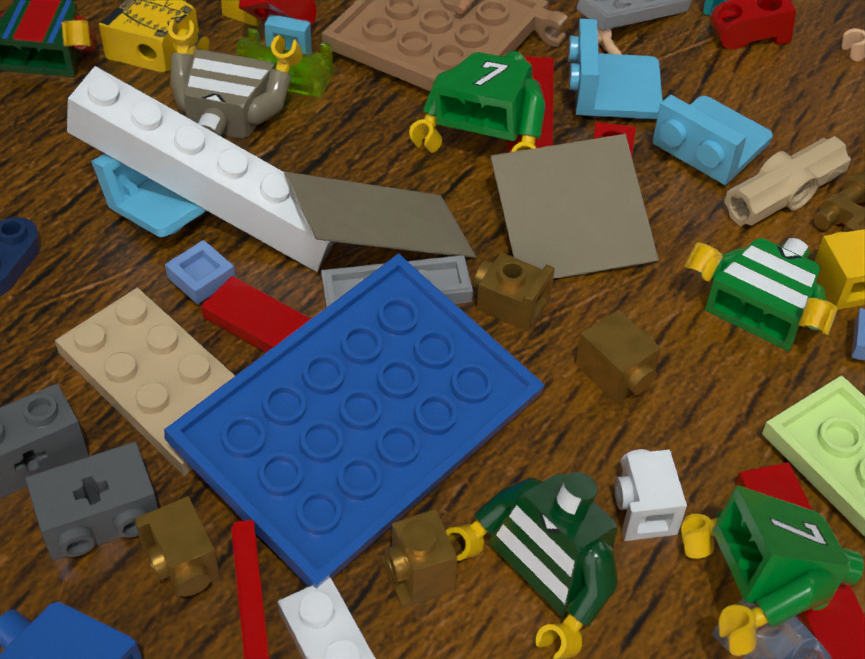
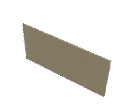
(378, 216)

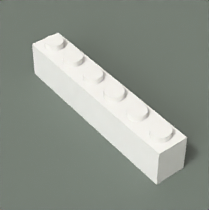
(193, 164)

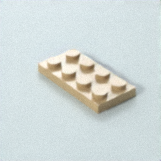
(143, 366)

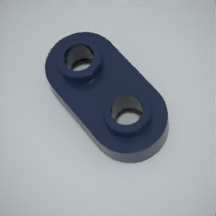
(18, 249)

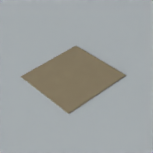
(575, 206)

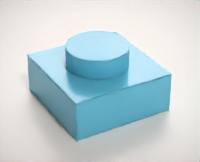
(290, 30)

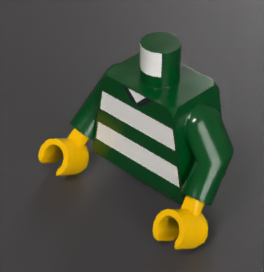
(557, 544)

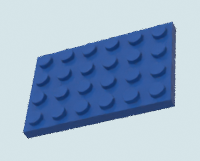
(353, 419)

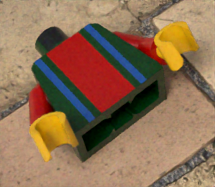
(44, 37)

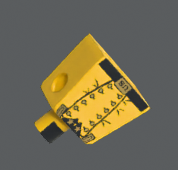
(140, 36)

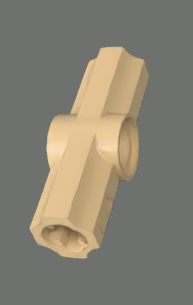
(787, 181)

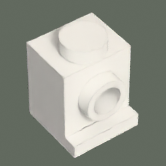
(650, 495)

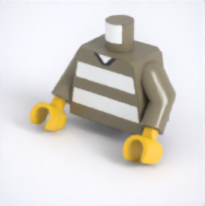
(228, 90)

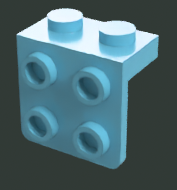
(611, 82)
(709, 136)
(142, 198)

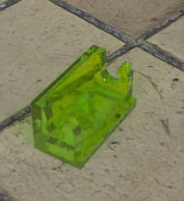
(308, 76)

